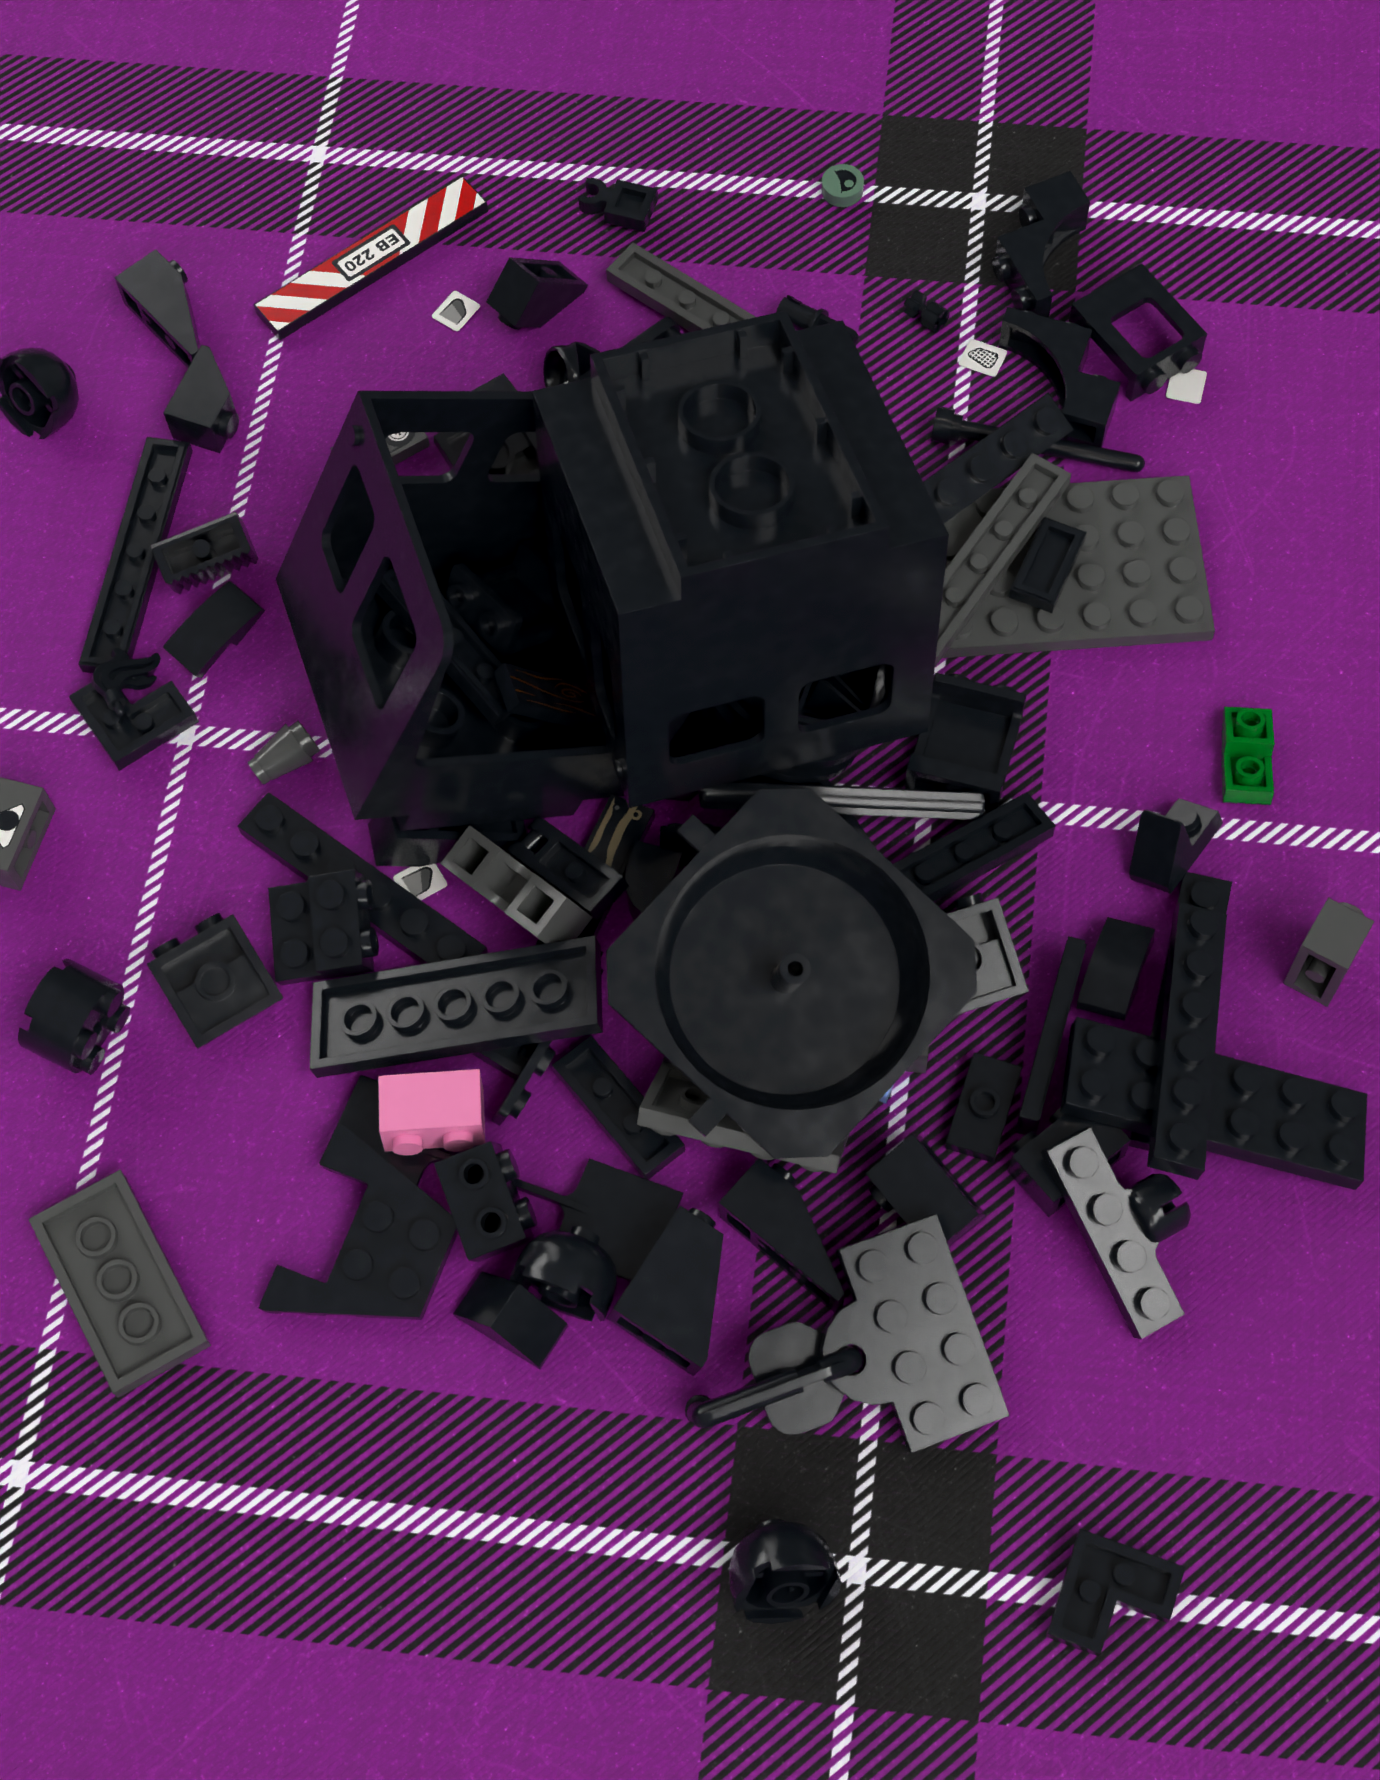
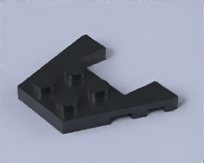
(389, 1252)

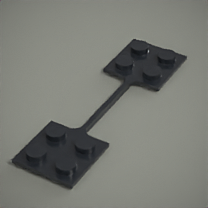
(608, 1201)

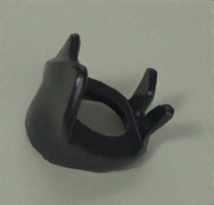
(566, 363)

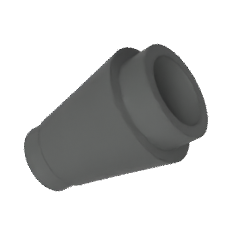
(283, 753)

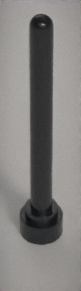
(952, 427)

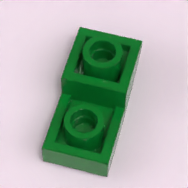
(1247, 755)

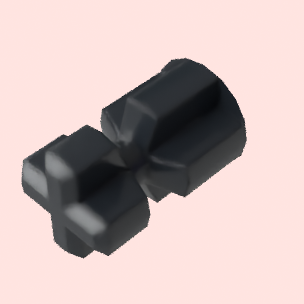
(932, 315)

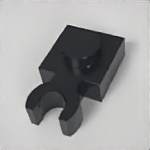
(624, 205)

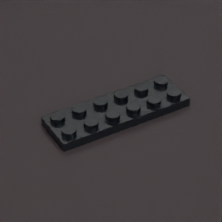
(457, 1007)
(1253, 1109)

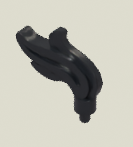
(123, 673)

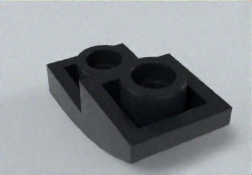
(212, 627)
(1115, 968)

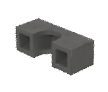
(515, 889)

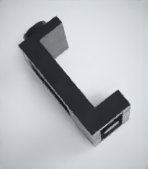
(1119, 298)

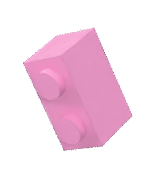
(431, 1111)

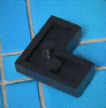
(143, 725)
(1108, 1575)

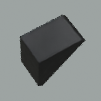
(511, 1318)

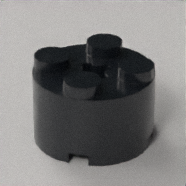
(73, 1017)

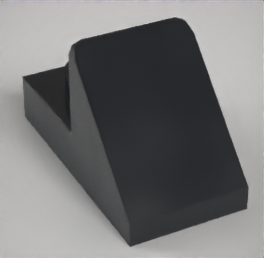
(1171, 843)

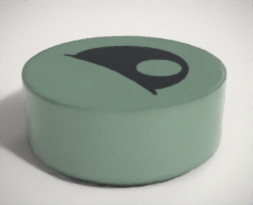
(842, 185)

